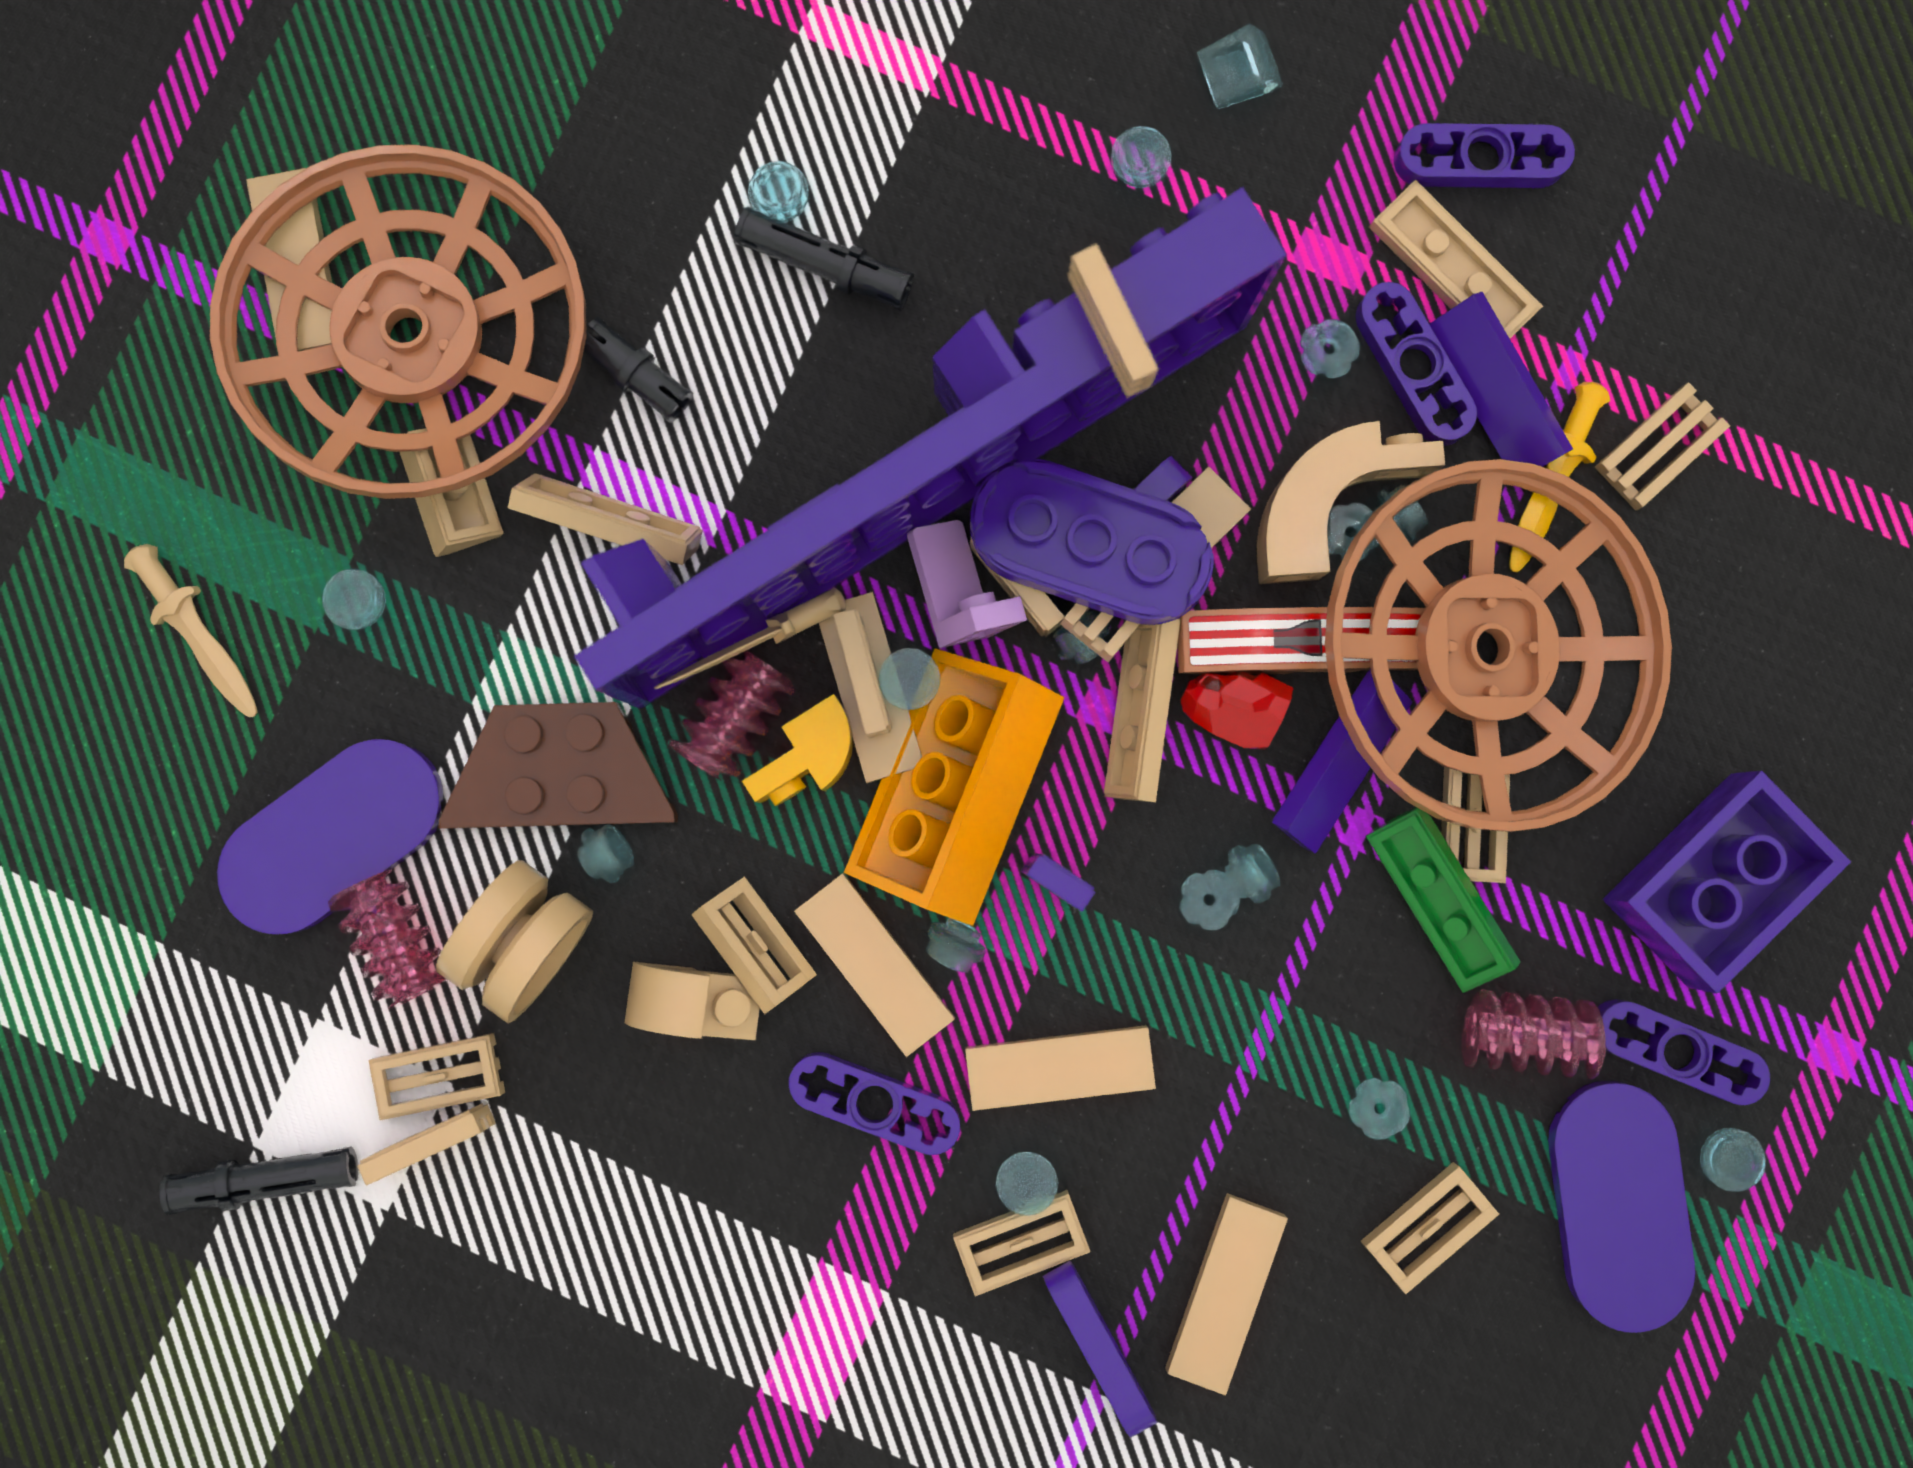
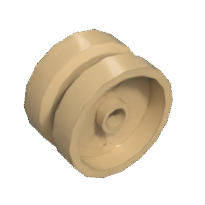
(513, 940)

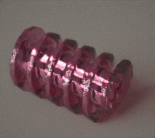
(732, 716)
(387, 938)
(1534, 1029)

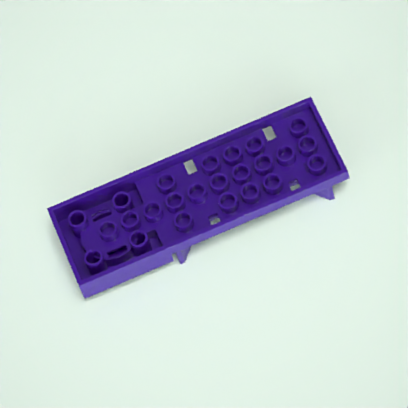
(1002, 408)

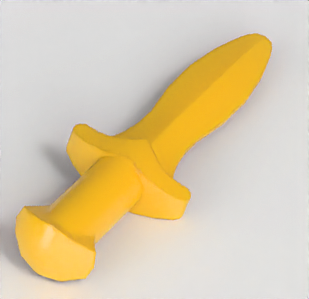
(1540, 509)

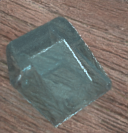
(1239, 67)

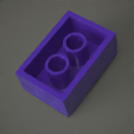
(1726, 881)

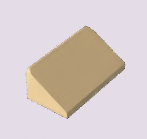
(458, 516)

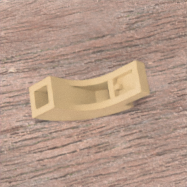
(1295, 520)

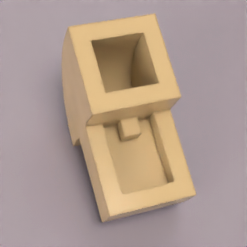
(690, 1003)

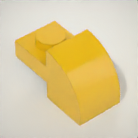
(821, 747)

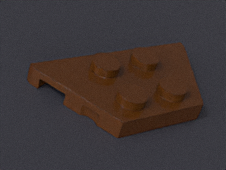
(557, 770)

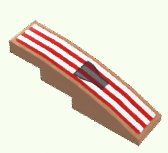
(1276, 639)

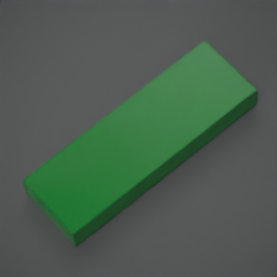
(1443, 899)

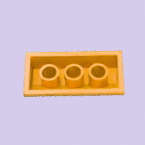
(947, 821)

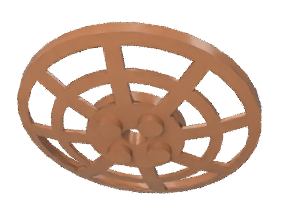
(382, 296)
(1525, 641)

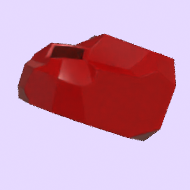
(1238, 706)

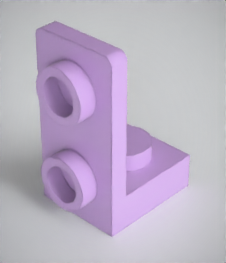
(953, 588)

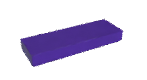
(1500, 384)
(1335, 771)
(1058, 880)

